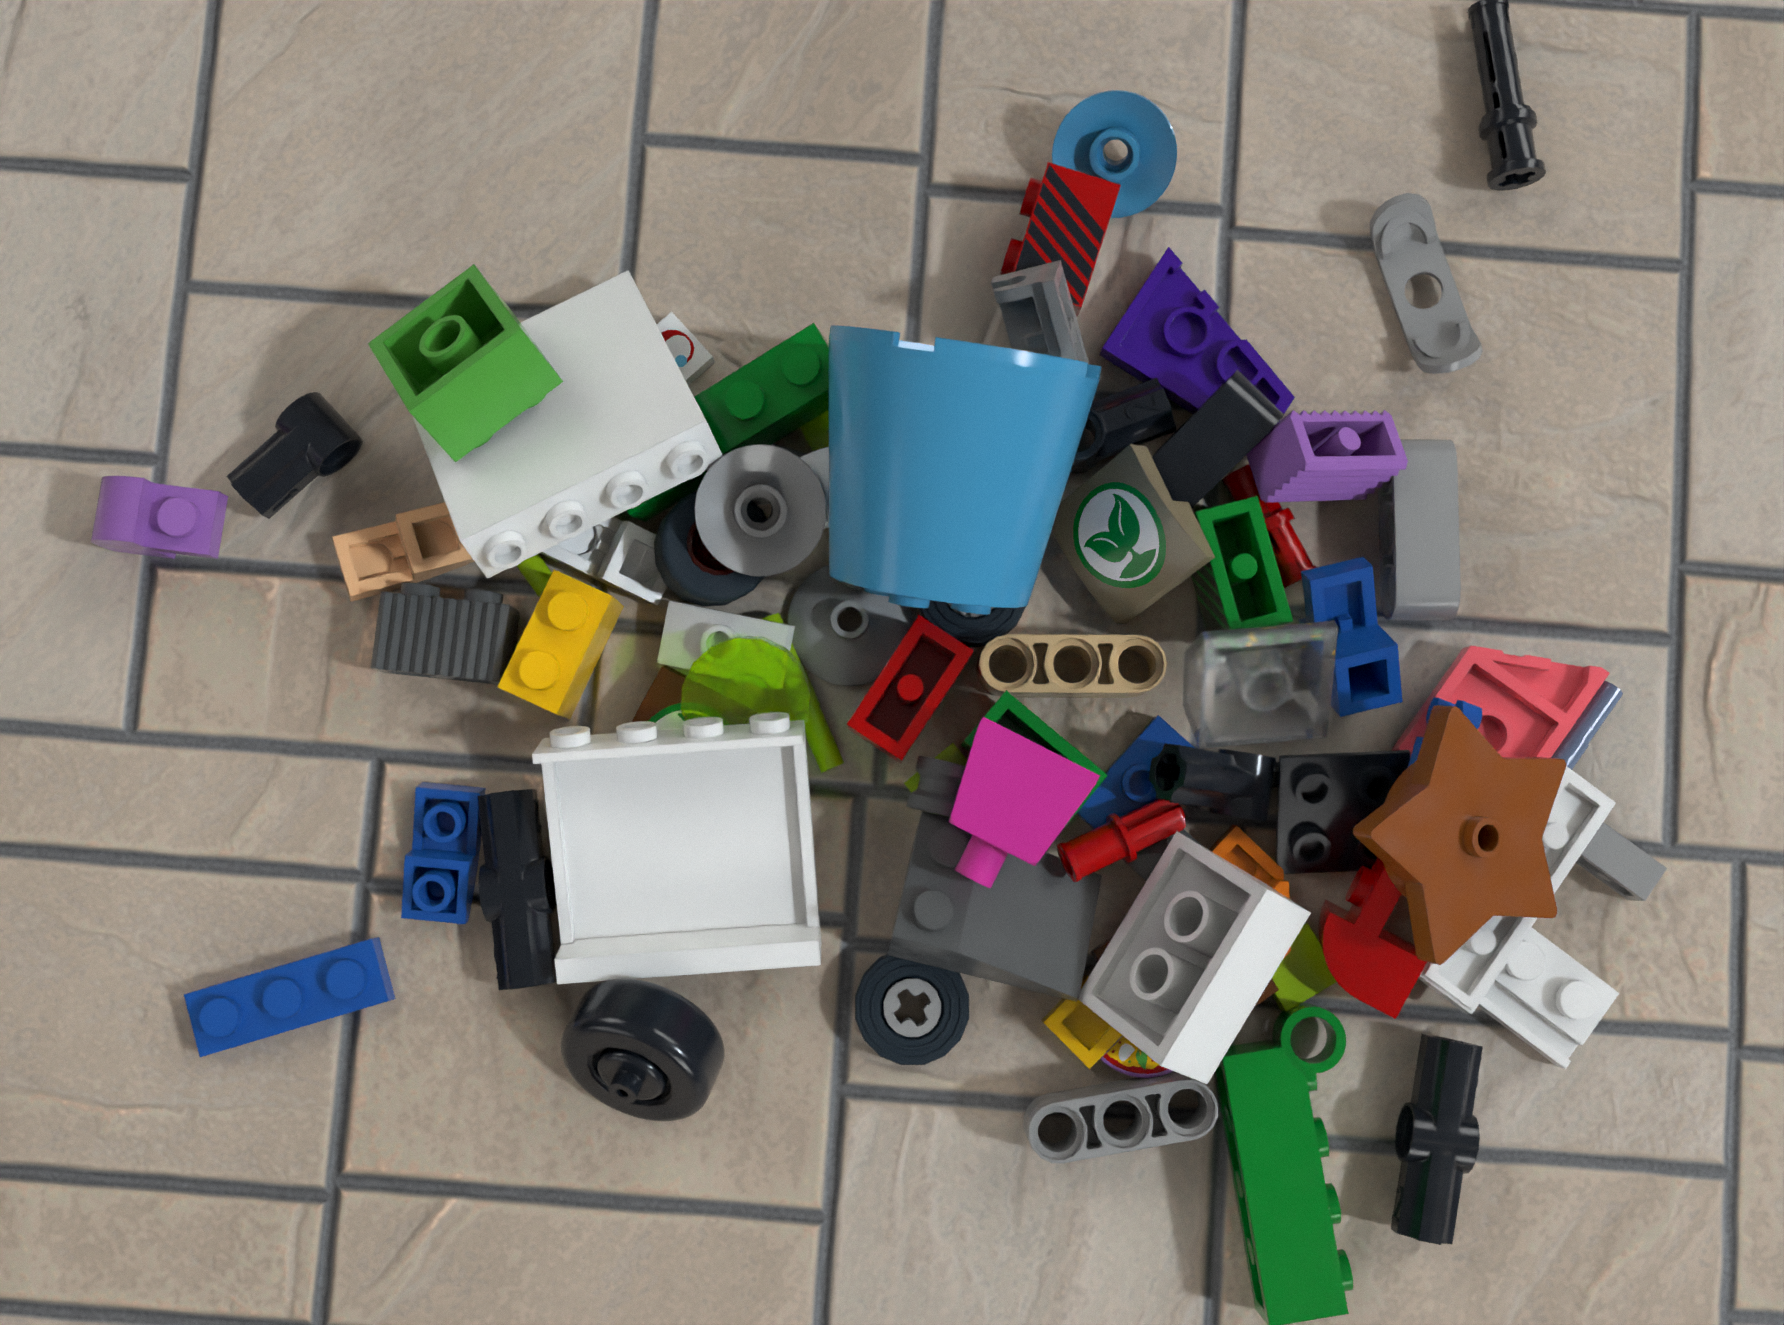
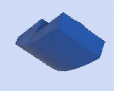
(444, 853)

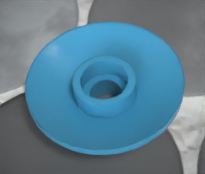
(1135, 122)

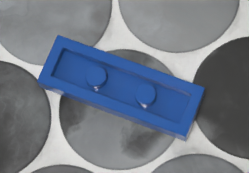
(289, 996)

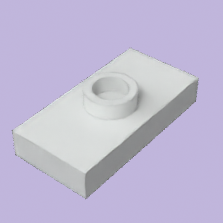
(694, 629)

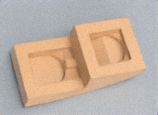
(403, 551)

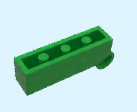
(759, 404)
(1279, 1172)

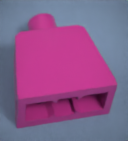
(1013, 800)

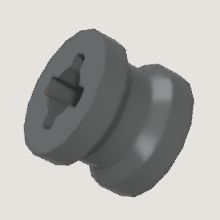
(936, 786)

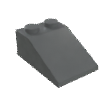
(1019, 933)

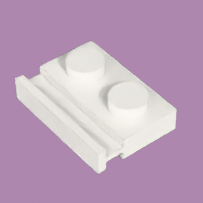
(1547, 998)

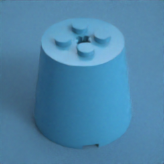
(948, 465)

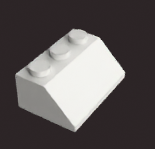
(1192, 958)

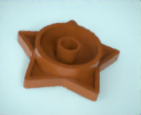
(1465, 835)

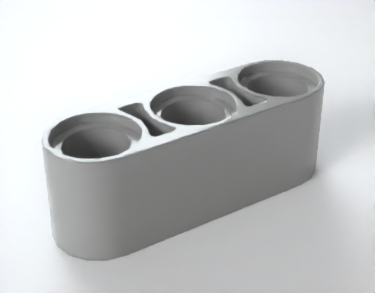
(1421, 534)
(1149, 1127)

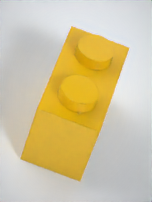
(561, 644)

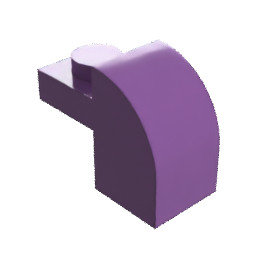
(158, 518)

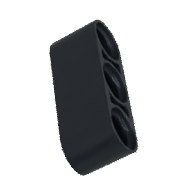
(1215, 439)

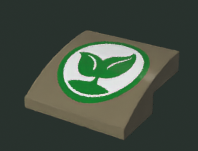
(1129, 535)

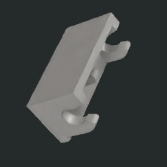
(1040, 311)

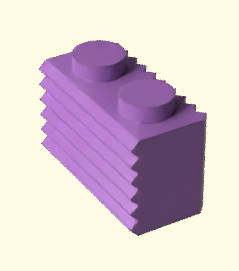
(1327, 456)

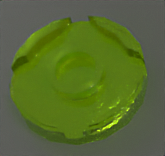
(744, 680)

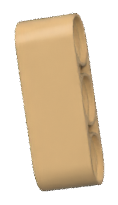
(1100, 658)

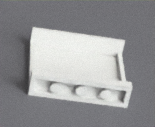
(592, 446)
(681, 848)

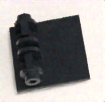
(1322, 803)

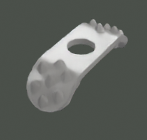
(1409, 246)

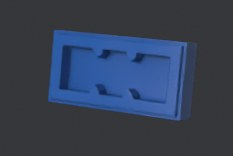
(1128, 777)

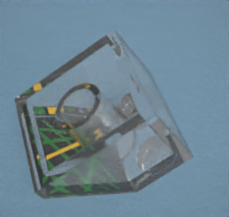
(1260, 684)

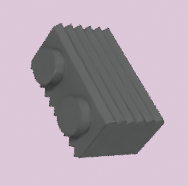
(444, 636)

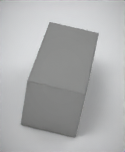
(1621, 864)

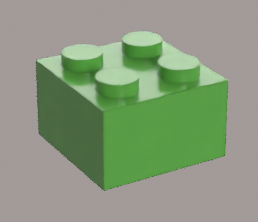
(464, 364)

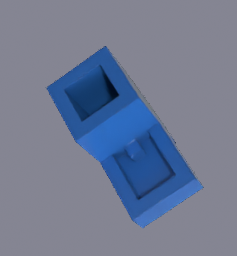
(1365, 654)

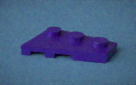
(1185, 343)

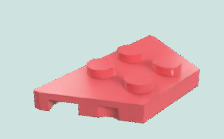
(1523, 699)

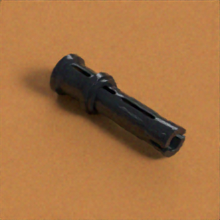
(1507, 119)

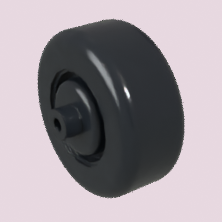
(643, 1050)

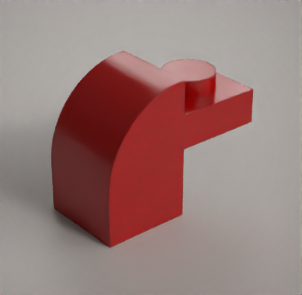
(1360, 953)

